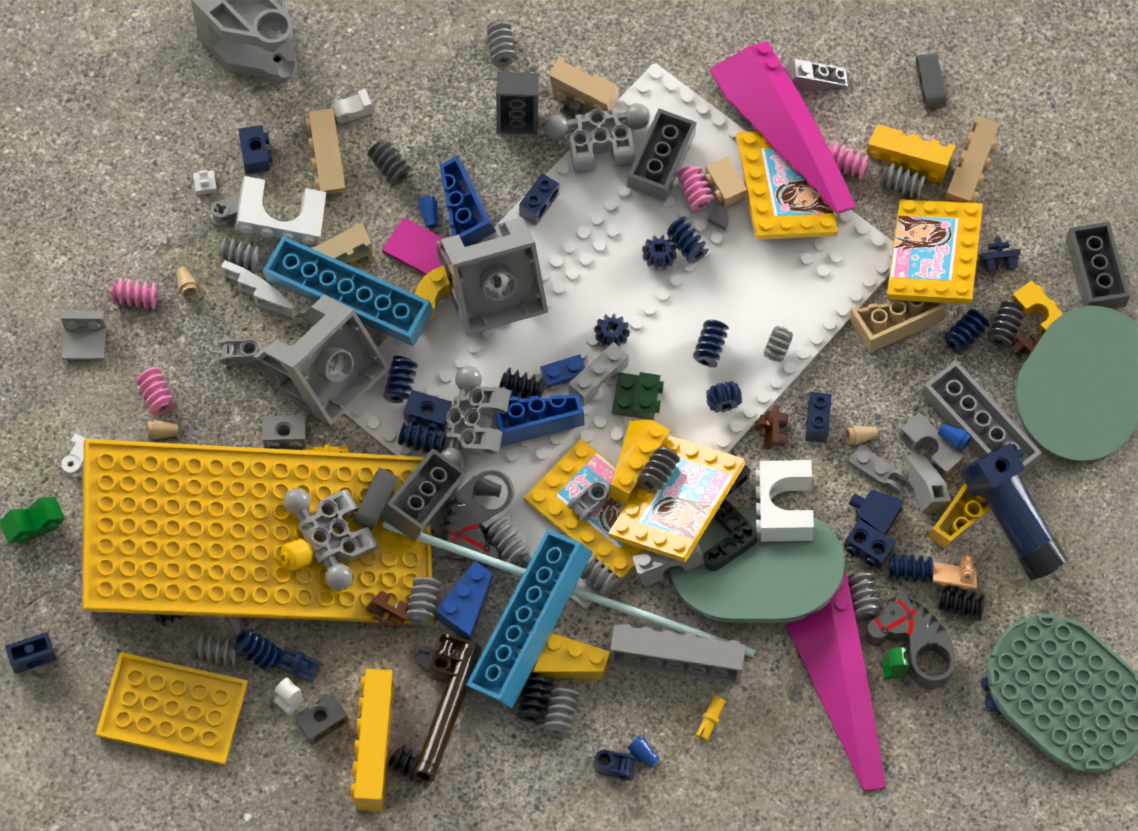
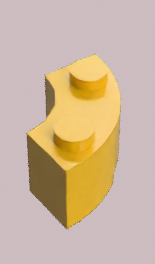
(434, 287)

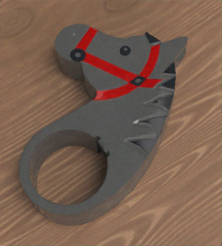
(466, 517)
(920, 630)

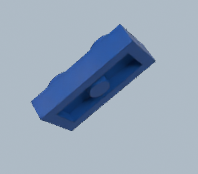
(562, 370)

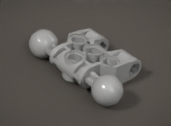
(587, 131)
(471, 417)
(339, 506)

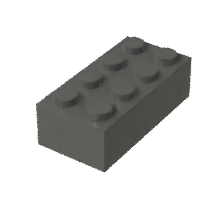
(517, 102)
(661, 154)
(1097, 266)
(423, 495)

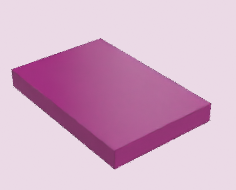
(413, 247)

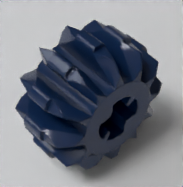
(659, 252)
(617, 325)
(723, 397)

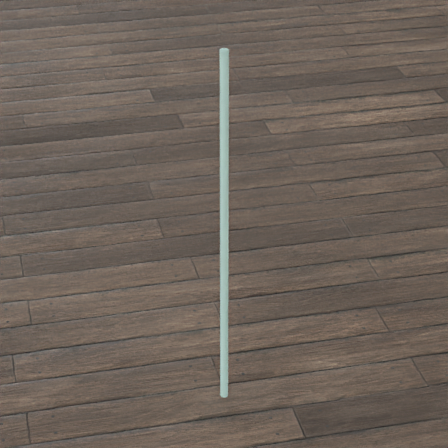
(576, 591)

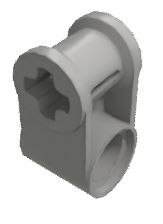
(226, 209)
(235, 351)
(586, 504)

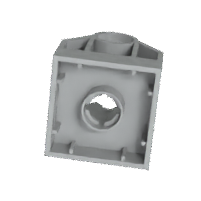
(248, 36)
(474, 265)
(302, 368)

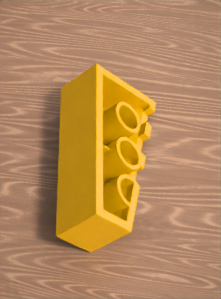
(638, 446)

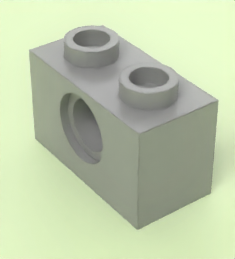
(274, 425)

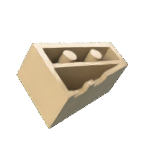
(575, 85)
(349, 247)

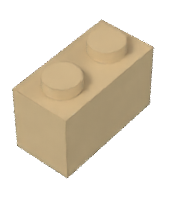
(725, 182)

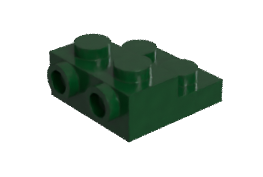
(637, 395)

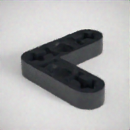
(736, 536)

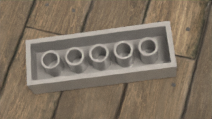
(971, 409)
(677, 653)

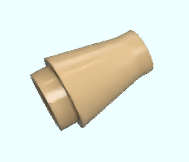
(186, 284)
(160, 430)
(860, 434)

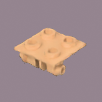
(961, 576)

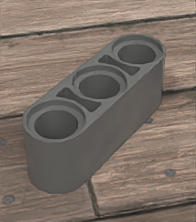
(930, 80)
(375, 498)

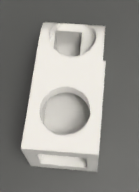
(352, 107)
(73, 463)
(288, 696)

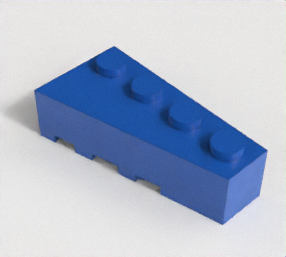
(465, 208)
(539, 417)

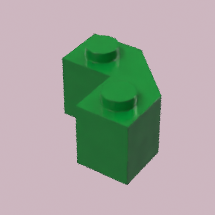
(26, 524)

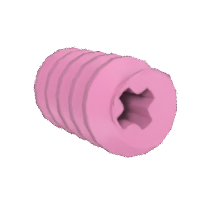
(849, 162)
(695, 188)
(135, 293)
(154, 391)

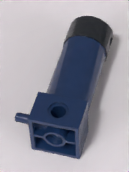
(999, 482)

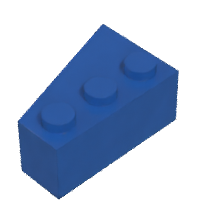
(465, 601)

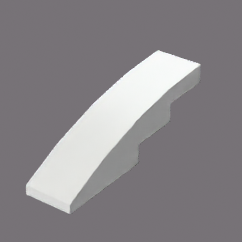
(262, 292)

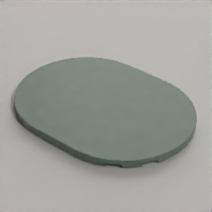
(1081, 385)
(768, 580)
(1066, 692)

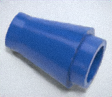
(428, 208)
(956, 437)
(643, 751)

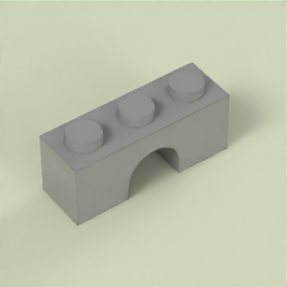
(606, 365)
(921, 431)
(651, 565)

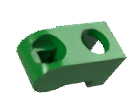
(896, 664)

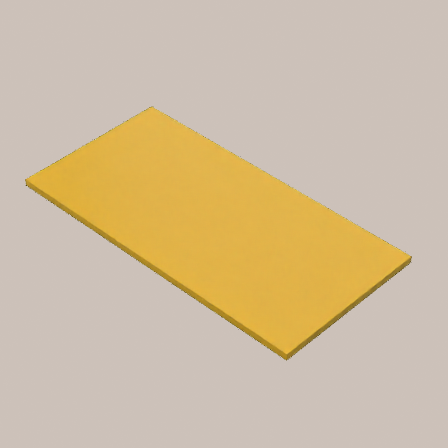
(207, 527)

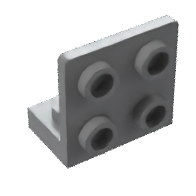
(83, 335)

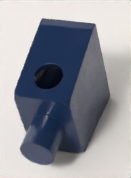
(877, 510)

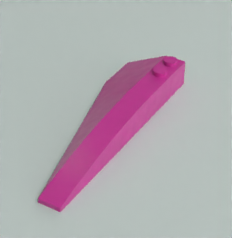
(771, 102)
(836, 665)

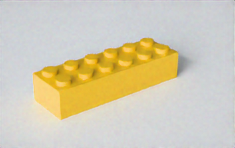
(374, 737)

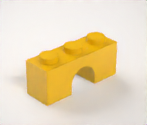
(1034, 300)

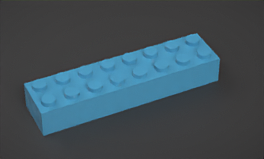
(373, 300)
(529, 618)

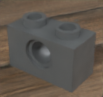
(315, 730)

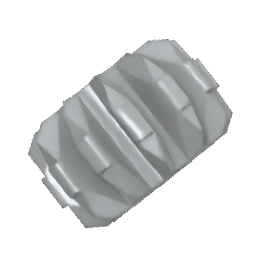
(778, 344)

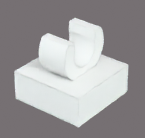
(204, 182)

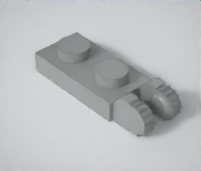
(877, 469)

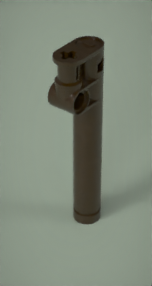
(458, 666)

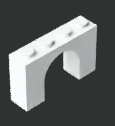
(254, 219)
(779, 523)

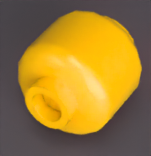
(296, 554)

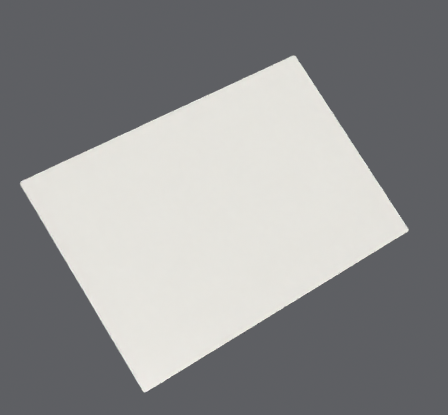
(595, 267)

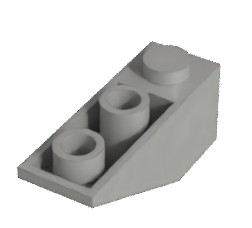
(815, 76)
(927, 484)

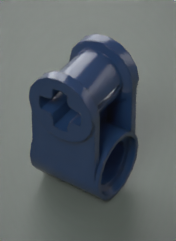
(617, 764)

